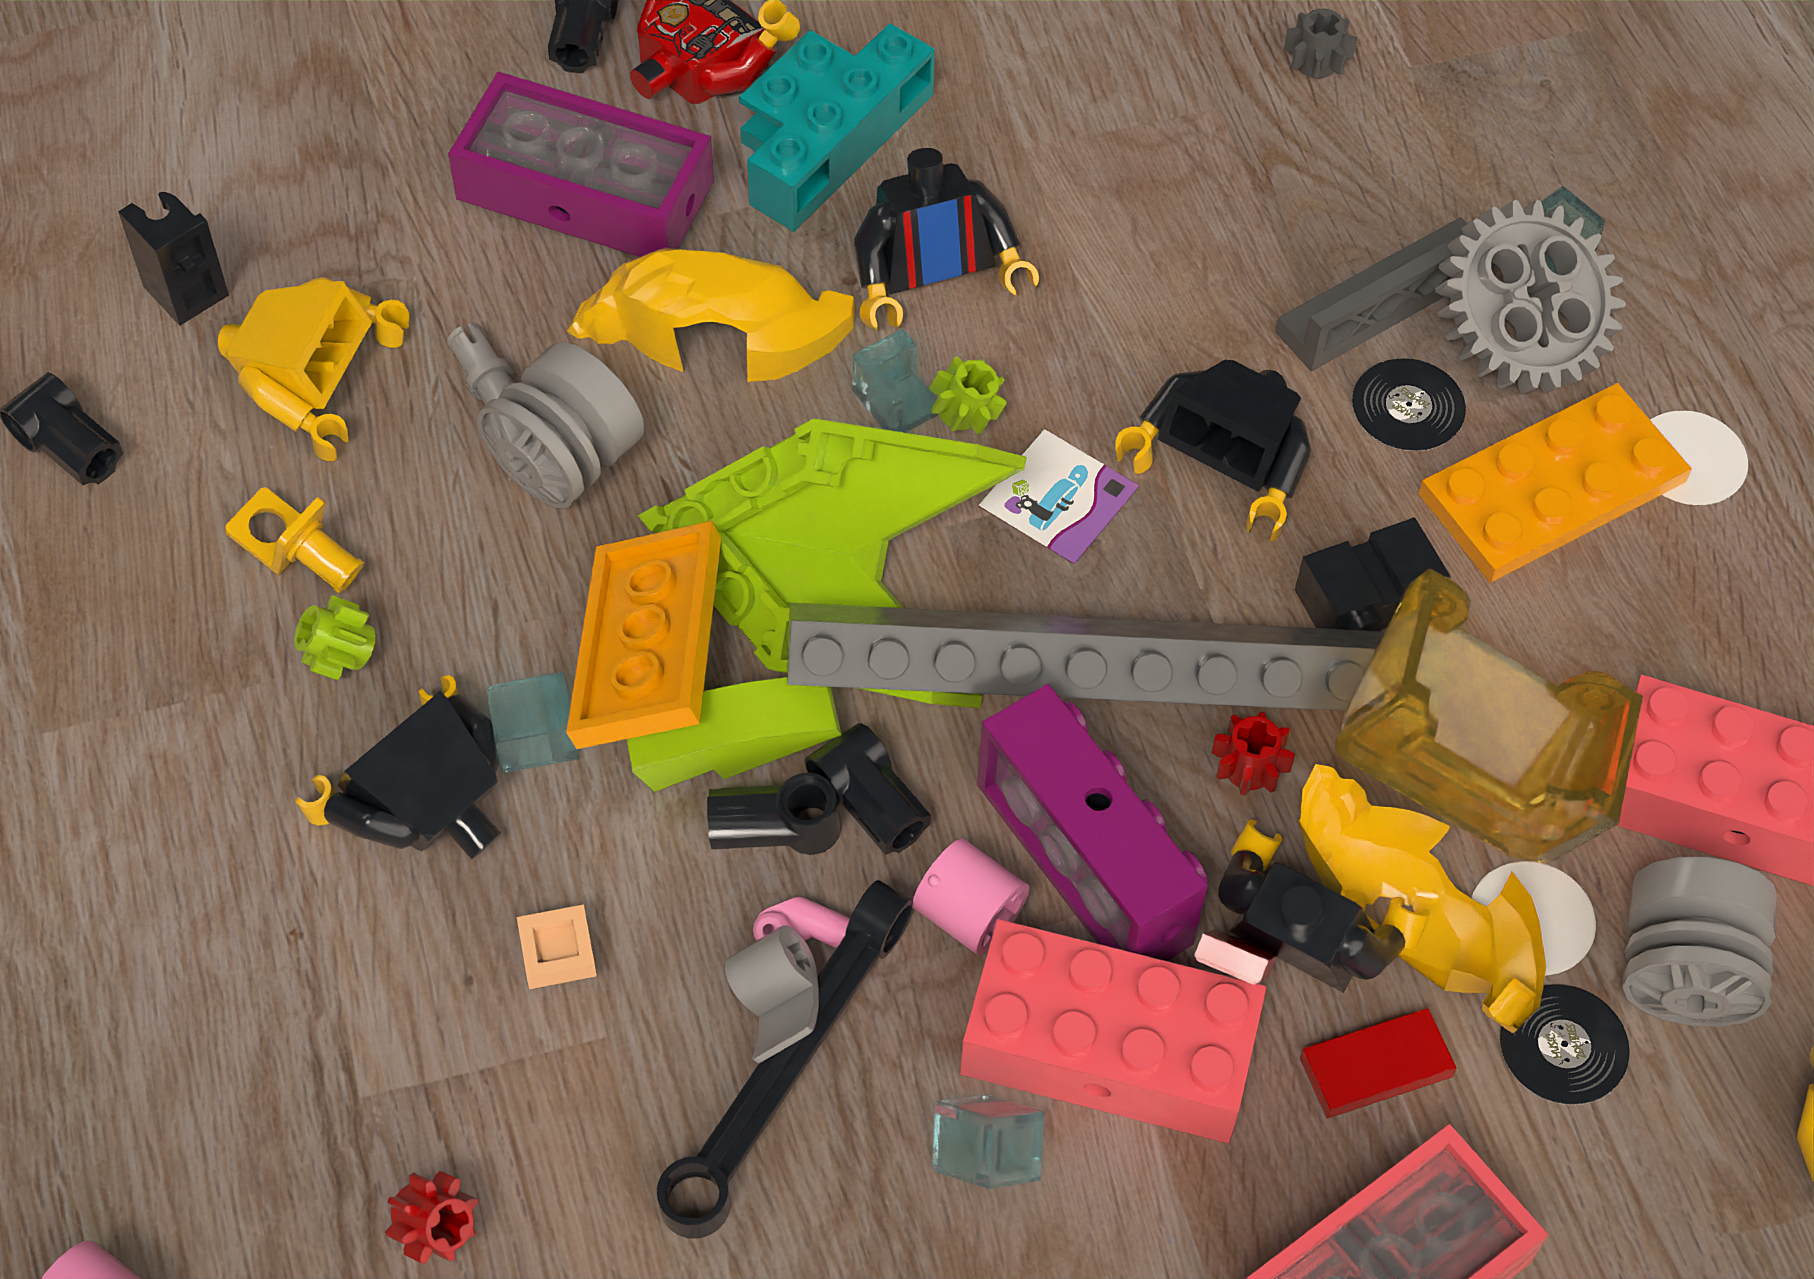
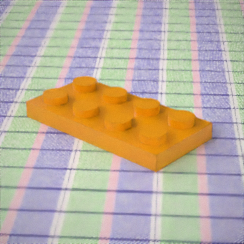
(1554, 482)
(645, 636)

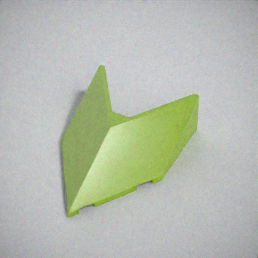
(818, 521)

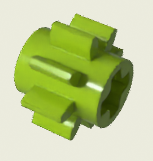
(967, 395)
(334, 637)

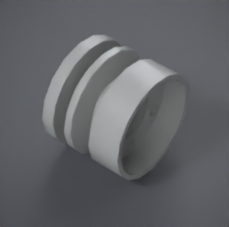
(561, 424)
(1701, 941)

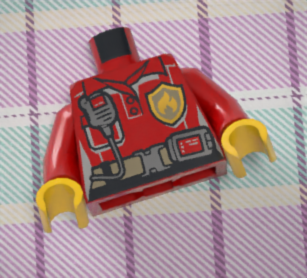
(707, 46)

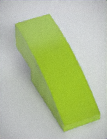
(737, 732)

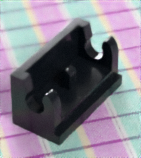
(175, 258)

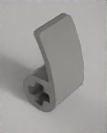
(778, 985)

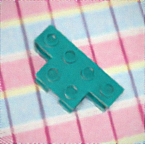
(827, 115)

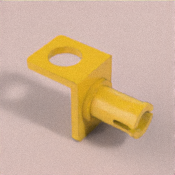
(300, 541)

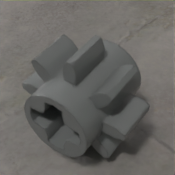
(1320, 43)

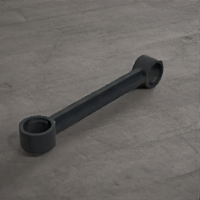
(870, 935)

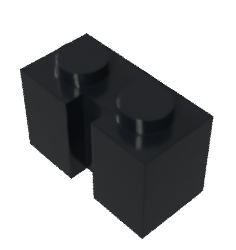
(1365, 582)

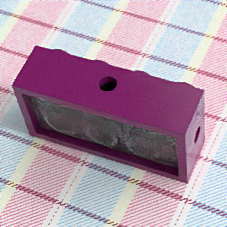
(581, 166)
(1089, 828)

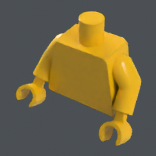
(299, 347)

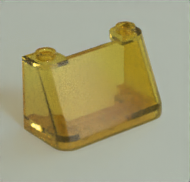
(1487, 736)

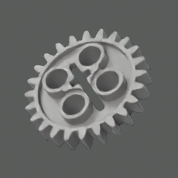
(1576, 290)

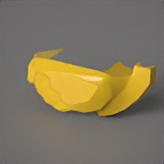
(696, 286)
(1386, 853)

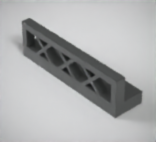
(1369, 300)

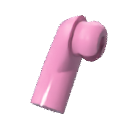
(806, 918)

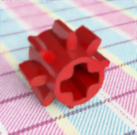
(1255, 736)
(431, 1217)

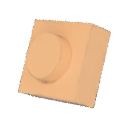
(556, 946)

